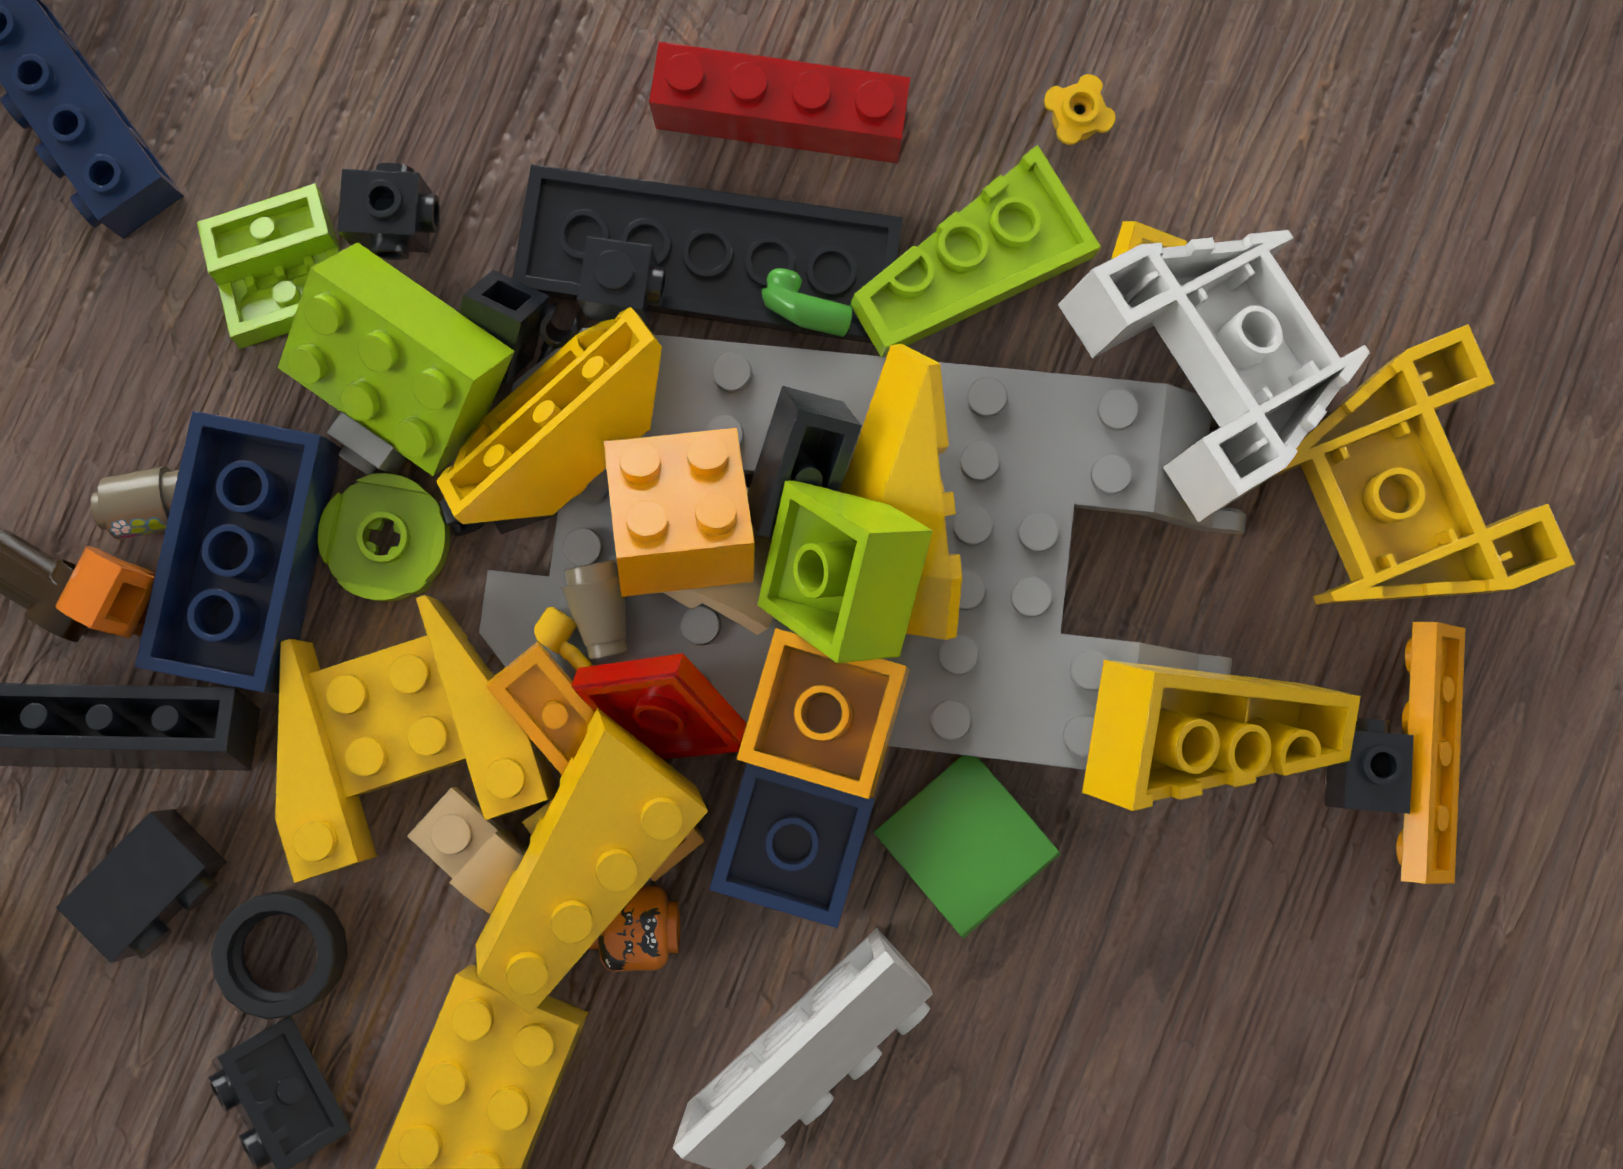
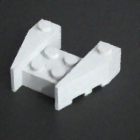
(1238, 341)

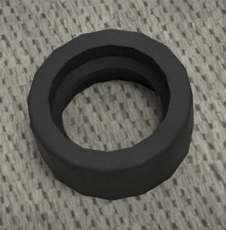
(229, 957)

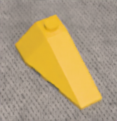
(900, 467)

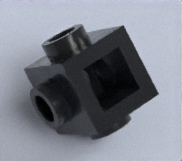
(388, 210)

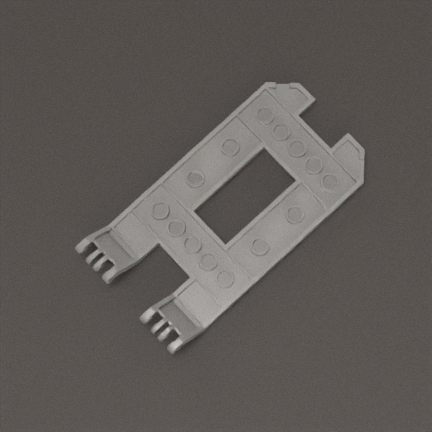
(1018, 466)

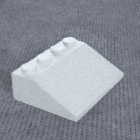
(803, 1057)

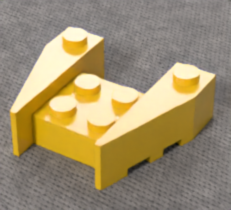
(1400, 495)
(385, 724)

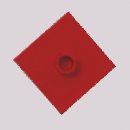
(663, 705)

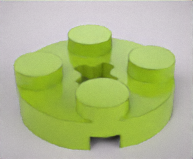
(365, 507)

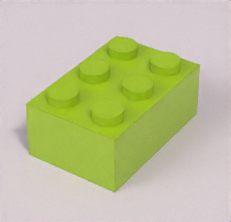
(393, 357)

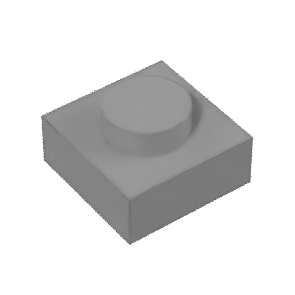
(364, 448)

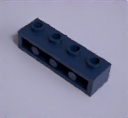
(78, 122)

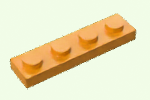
(557, 718)
(1435, 718)

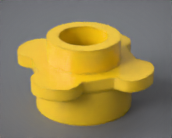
(1076, 127)

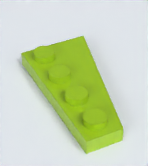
(989, 251)

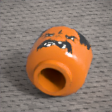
(641, 933)

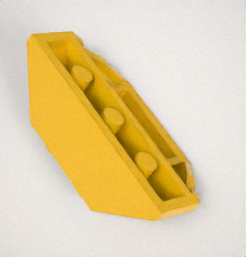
(552, 428)

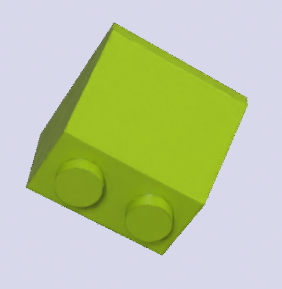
(843, 572)

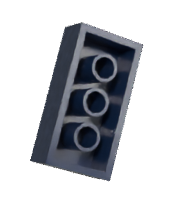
(237, 552)

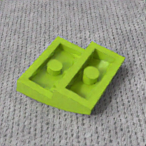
(264, 258)

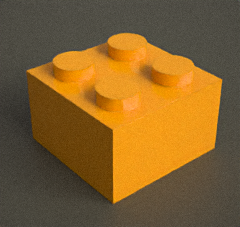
(679, 512)
(823, 716)

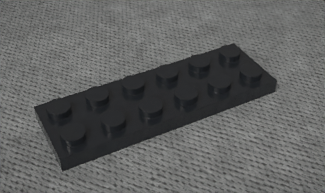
(708, 241)

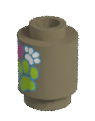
(134, 502)

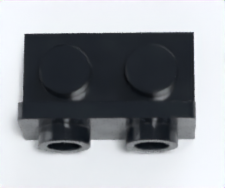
(278, 1097)

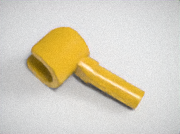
(554, 631)

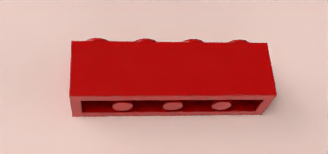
(778, 102)

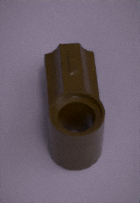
(36, 584)

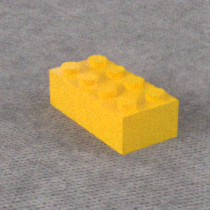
(483, 1081)

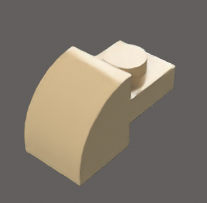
(469, 848)

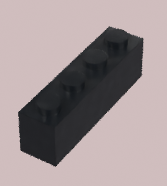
(127, 727)

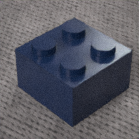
(791, 845)

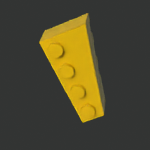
(1195, 730)

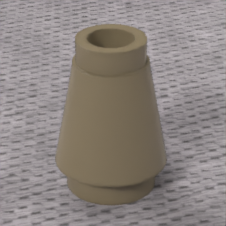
(597, 607)

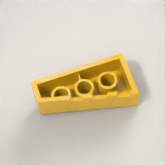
(586, 859)

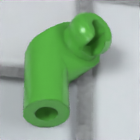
(801, 309)

